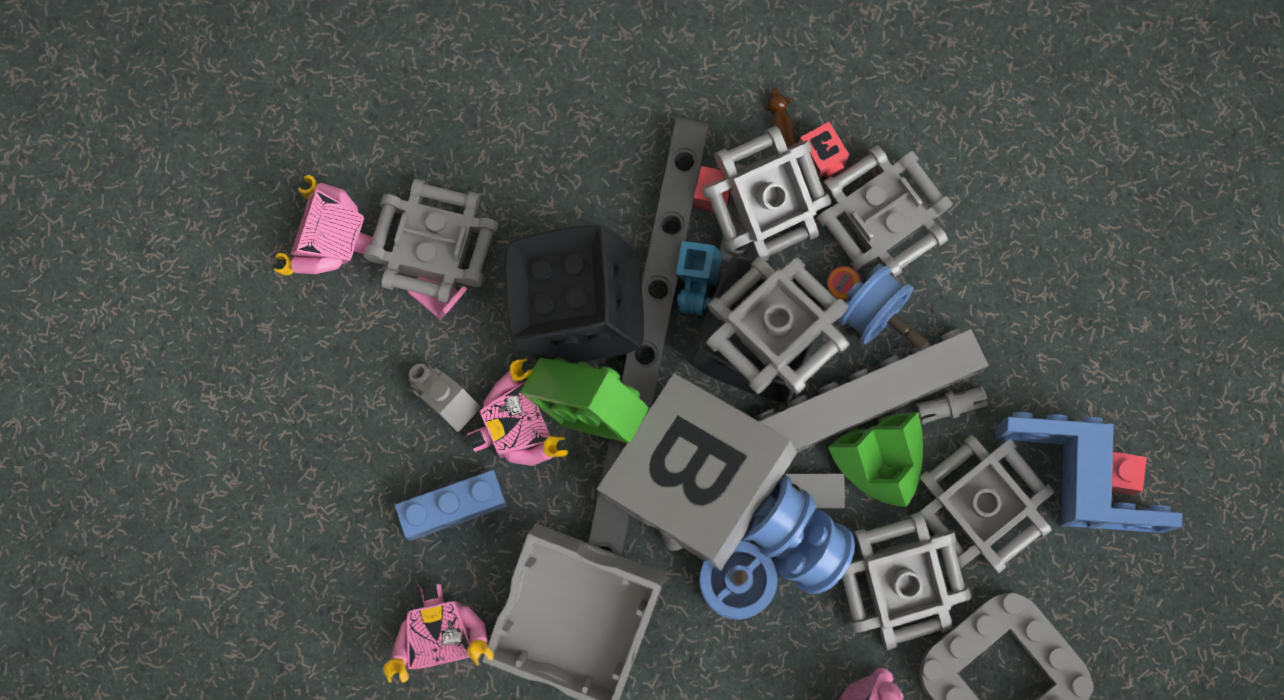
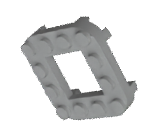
(985, 626)

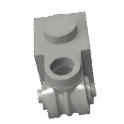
(443, 395)

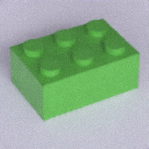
(585, 398)

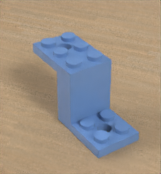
(1087, 473)

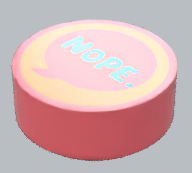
(842, 280)

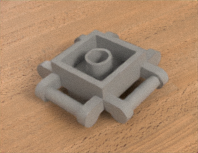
(768, 194)
(884, 211)
(431, 241)
(777, 324)
(987, 502)
(905, 582)

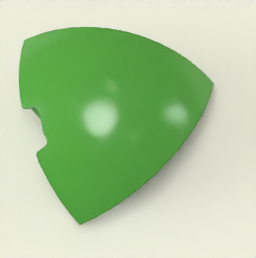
(883, 458)

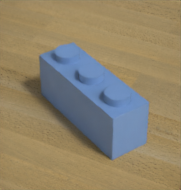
(450, 505)

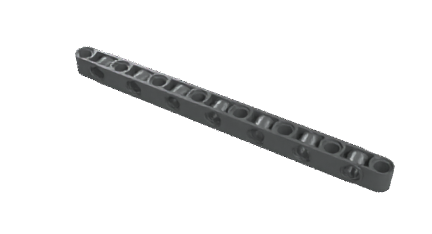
(674, 206)

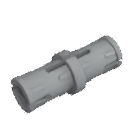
(952, 405)

